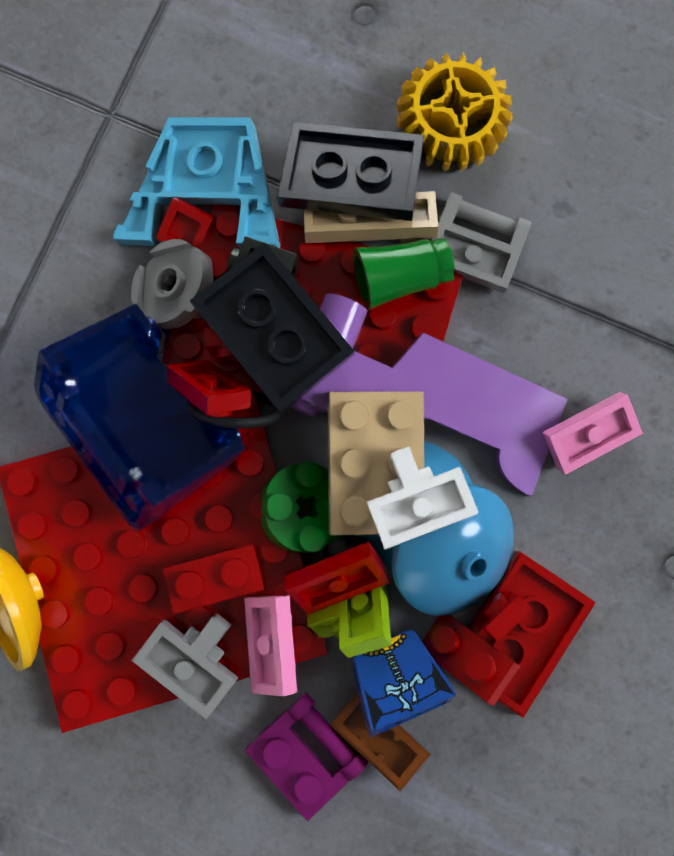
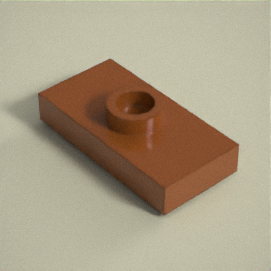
(390, 752)

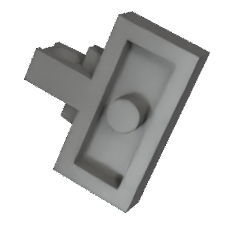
(189, 663)

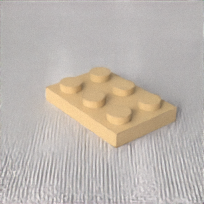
(360, 440)

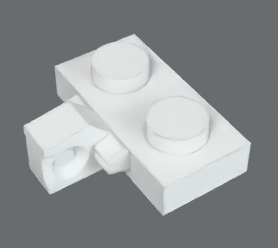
(419, 501)

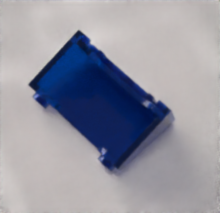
(126, 419)

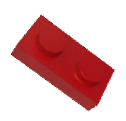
(209, 387)
(337, 578)
(214, 579)
(470, 658)

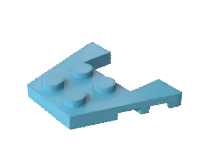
(204, 165)

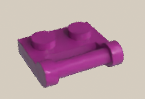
(294, 764)

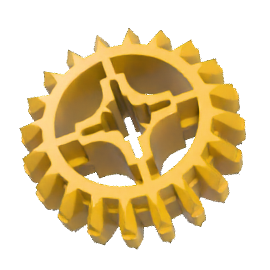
(471, 97)

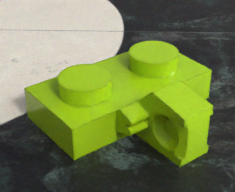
(358, 622)

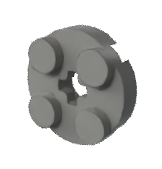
(170, 261)

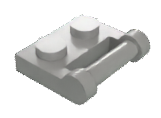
(477, 255)

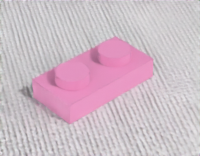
(592, 432)
(270, 645)

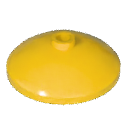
(19, 612)

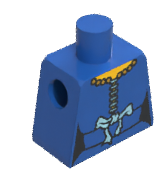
(399, 683)

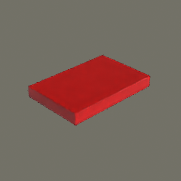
(542, 634)

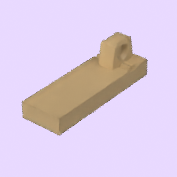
(338, 227)

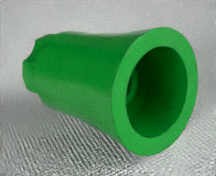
(401, 270)

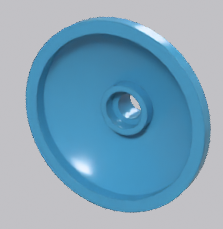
(458, 562)

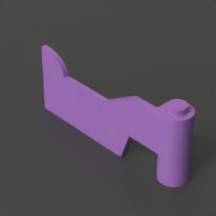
(457, 391)

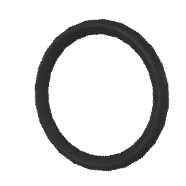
(237, 423)

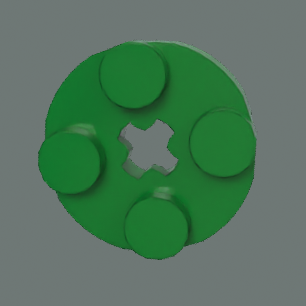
(280, 508)

